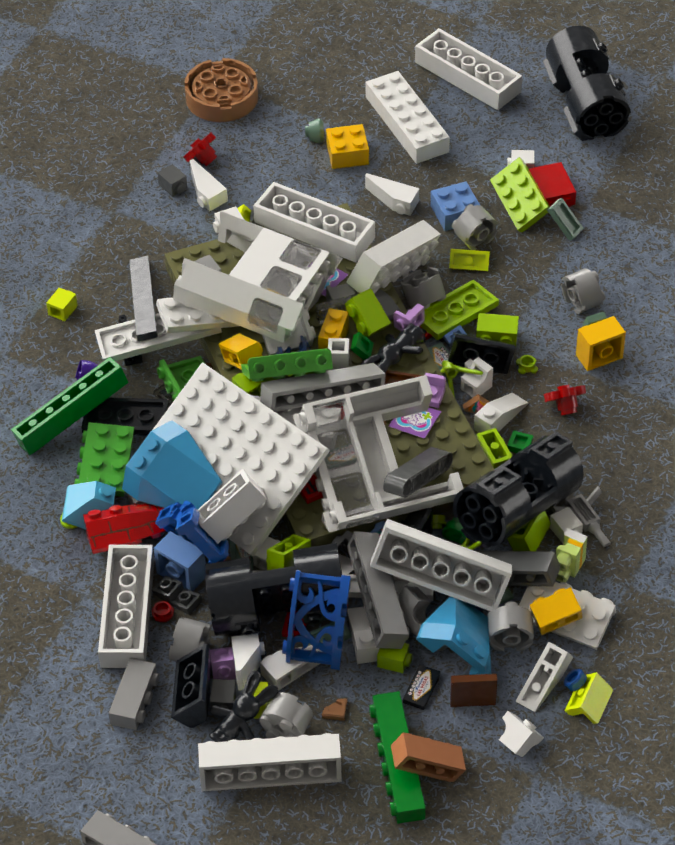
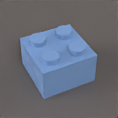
(450, 203)
(180, 560)

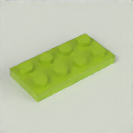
(520, 194)
(458, 309)

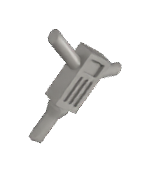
(582, 509)

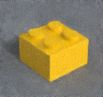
(347, 146)
(600, 343)

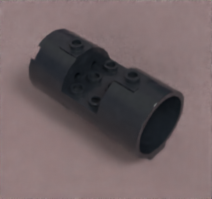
(595, 99)
(518, 490)
(240, 596)

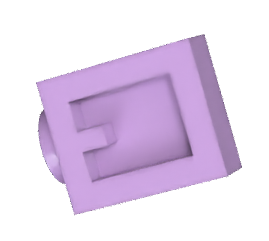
(413, 316)
(437, 386)
(223, 663)

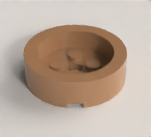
(221, 102)

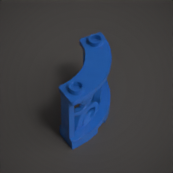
(184, 522)
(332, 649)

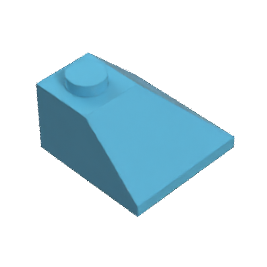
(84, 498)

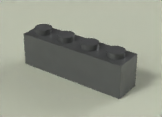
(529, 567)

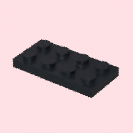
(133, 412)

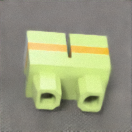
(571, 554)

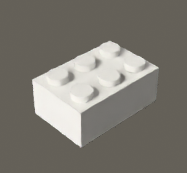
(231, 506)

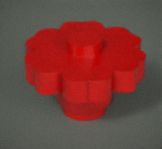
(202, 150)
(565, 398)

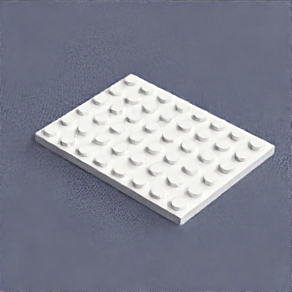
(246, 435)

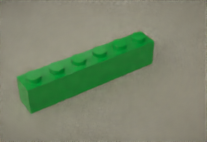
(69, 406)
(401, 785)

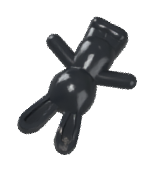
(392, 352)
(243, 709)

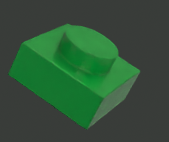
(362, 346)
(519, 441)

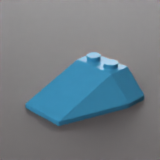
(170, 469)
(462, 630)

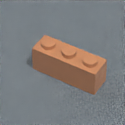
(428, 757)

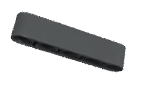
(418, 472)

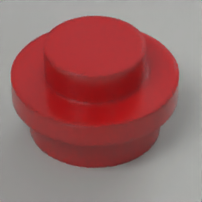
(162, 611)

